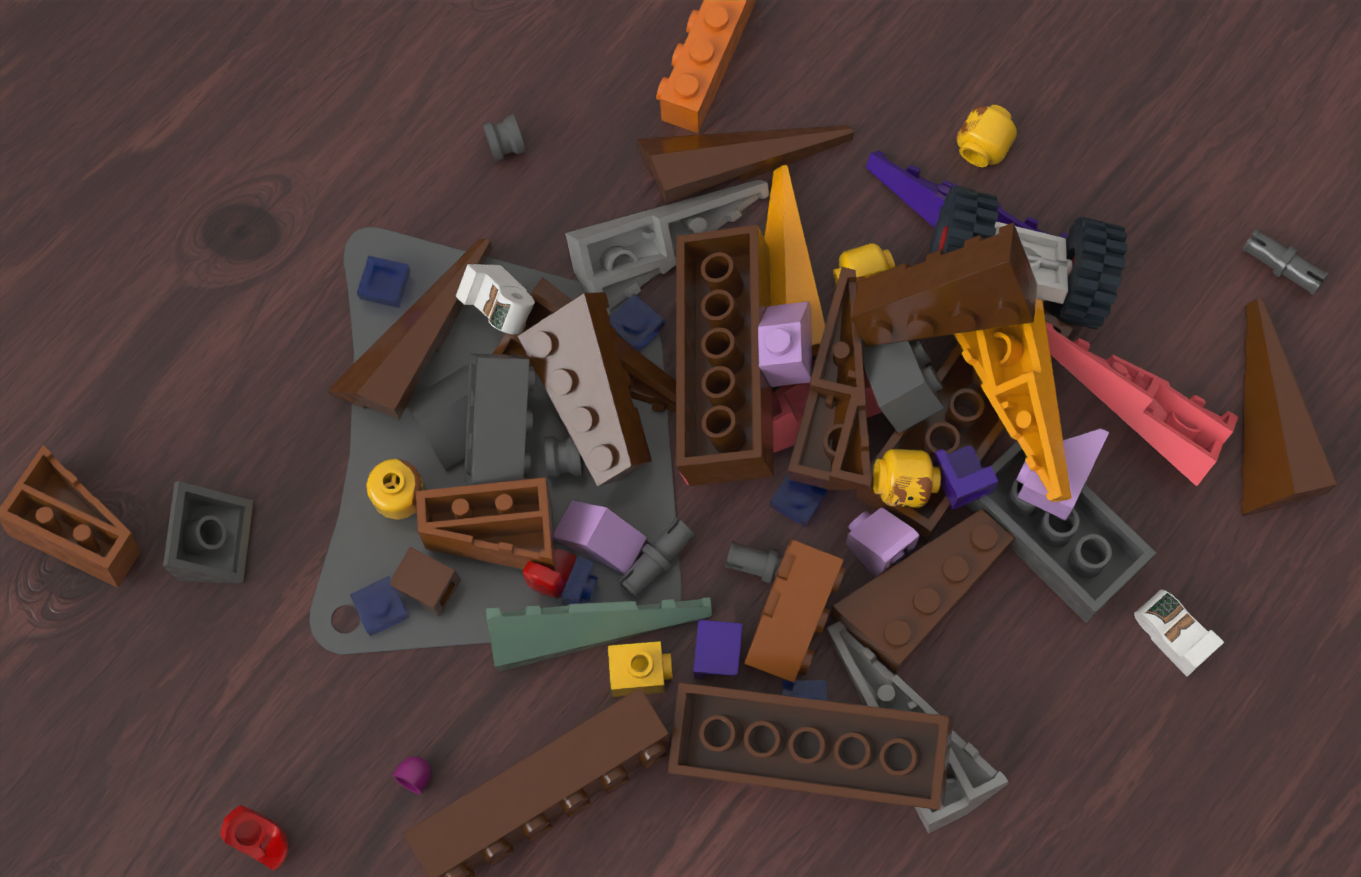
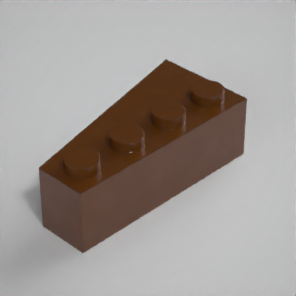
(949, 293)

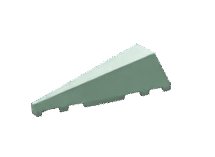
(551, 632)

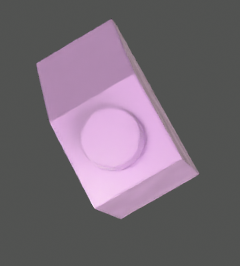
(786, 344)
(1080, 457)
(880, 540)

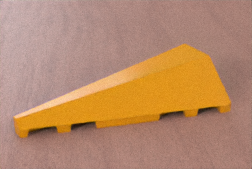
(789, 259)
(1021, 388)

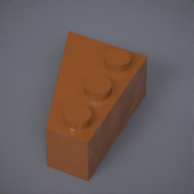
(67, 522)
(490, 522)
(794, 611)

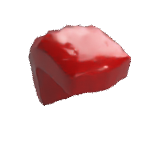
(547, 581)
(255, 836)

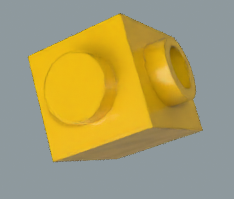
(638, 667)

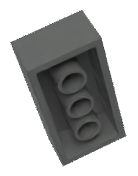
(1077, 557)

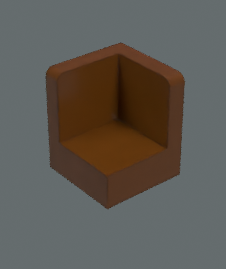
(425, 581)

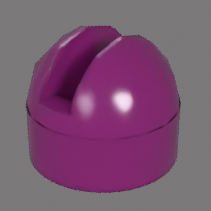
(413, 774)

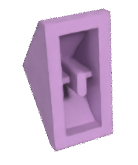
(600, 535)

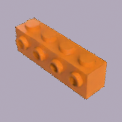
(702, 61)

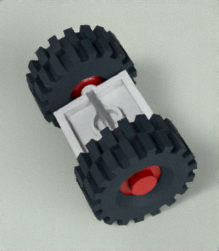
(1071, 272)

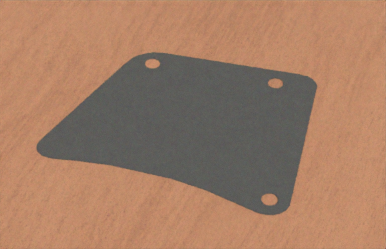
(372, 546)

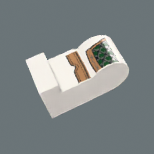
(496, 296)
(1176, 631)

